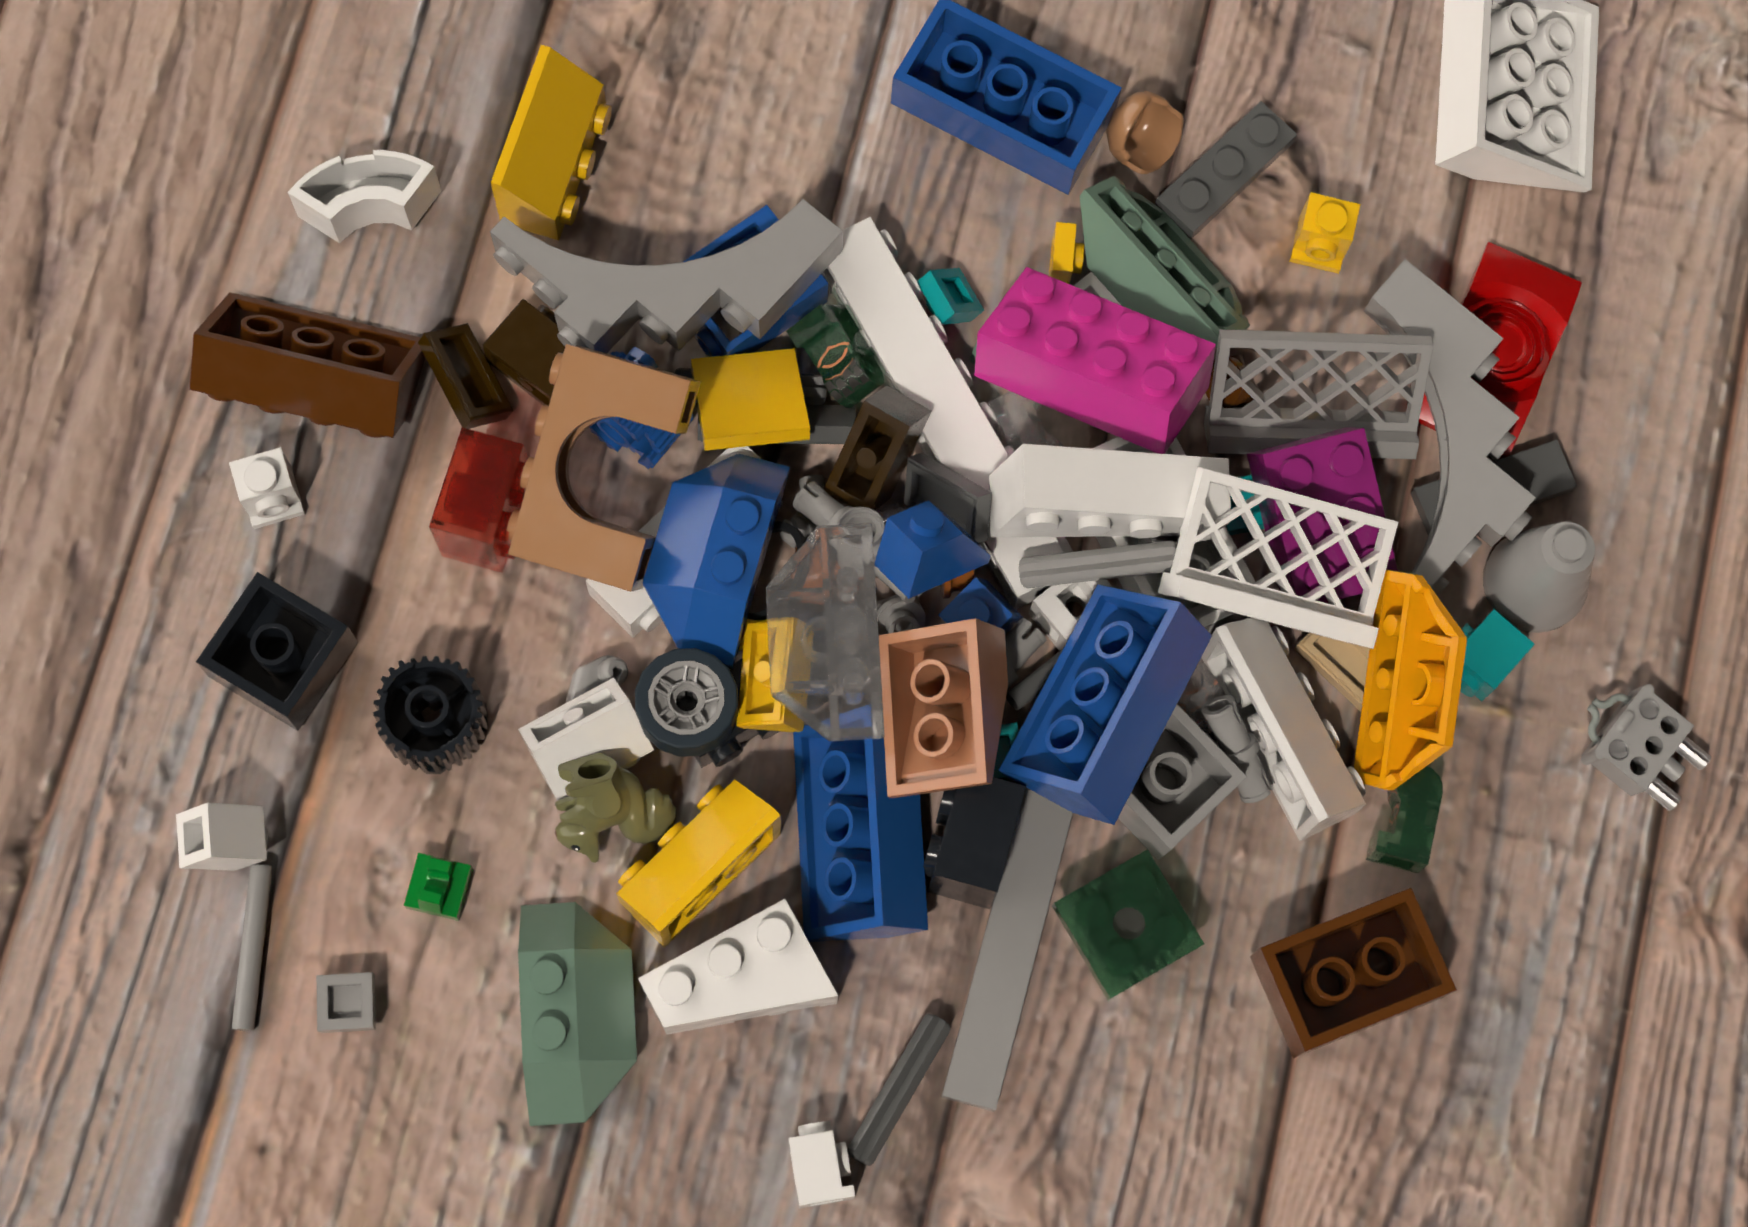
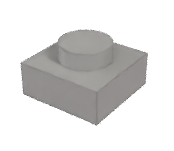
(346, 1002)

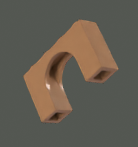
(551, 521)

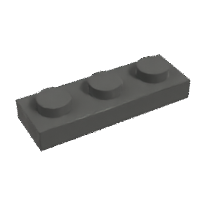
(1226, 169)

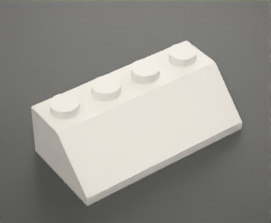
(1293, 741)

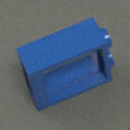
(711, 337)

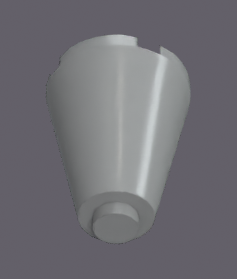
(1540, 576)

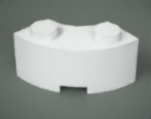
(365, 191)

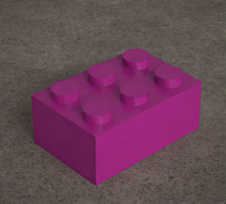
(1330, 469)

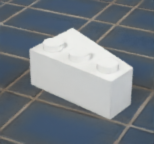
(740, 975)

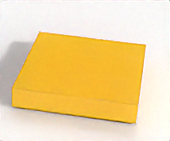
(750, 399)

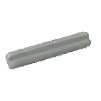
(1097, 564)

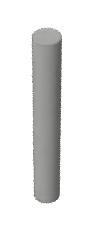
(252, 948)

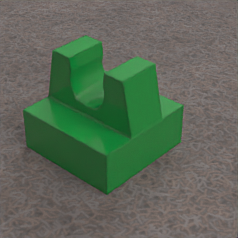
(438, 886)

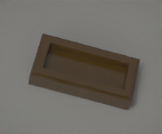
(465, 376)

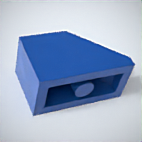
(926, 549)

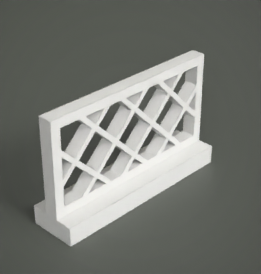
(1270, 604)

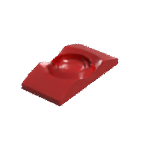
(1530, 312)

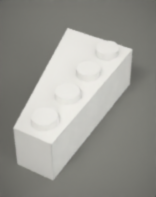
(1098, 492)

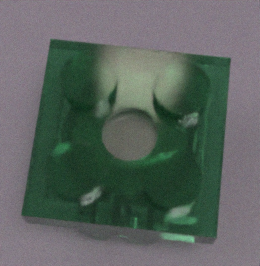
(1127, 925)

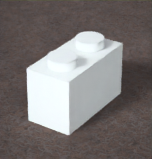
(584, 726)

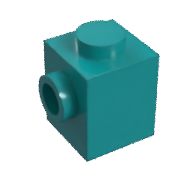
(1491, 654)

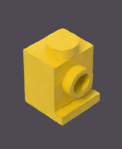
(1324, 232)

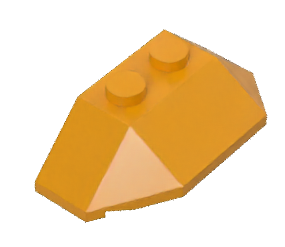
(1409, 683)

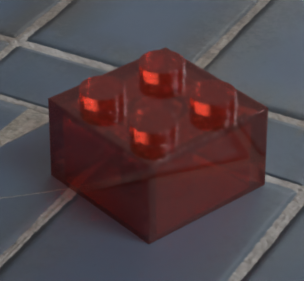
(479, 500)

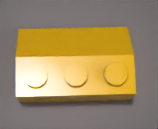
(550, 146)
(698, 860)

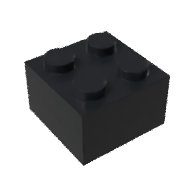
(277, 651)
(975, 843)

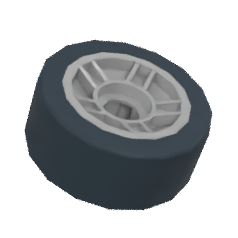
(667, 682)

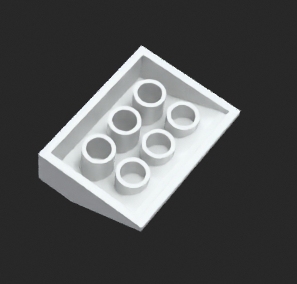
(1519, 91)

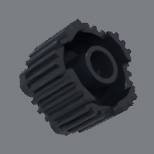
(432, 685)

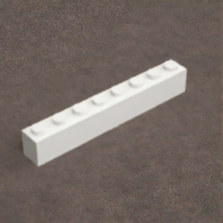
(919, 366)

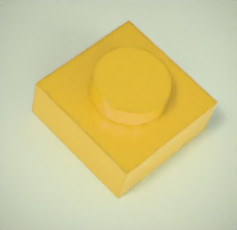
(1065, 253)

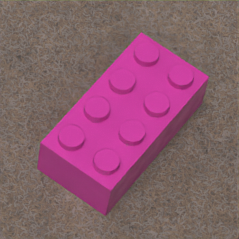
(1094, 360)

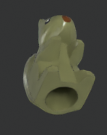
(605, 797)

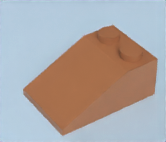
(942, 705)

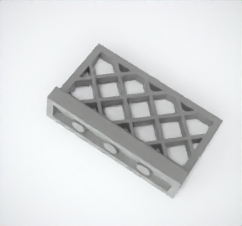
(1265, 425)

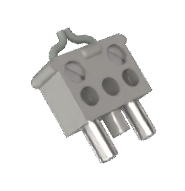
(1624, 739)

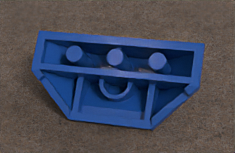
(714, 552)

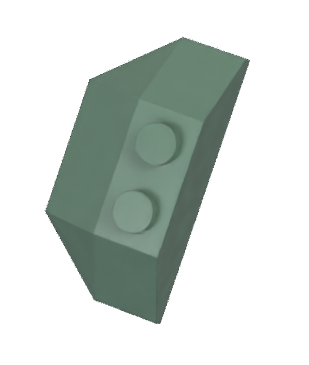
(1154, 263)
(573, 1012)

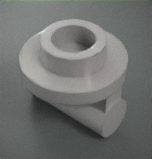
(898, 616)

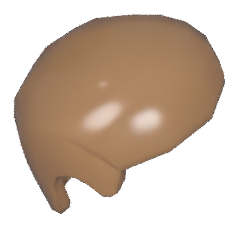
(1144, 132)

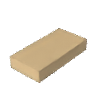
(1339, 663)

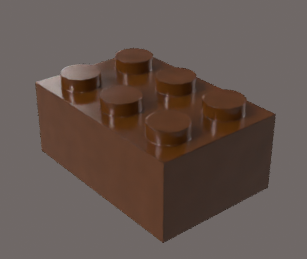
(1352, 972)

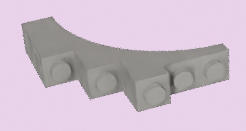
(674, 300)
(1468, 421)

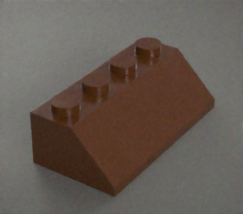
(306, 365)

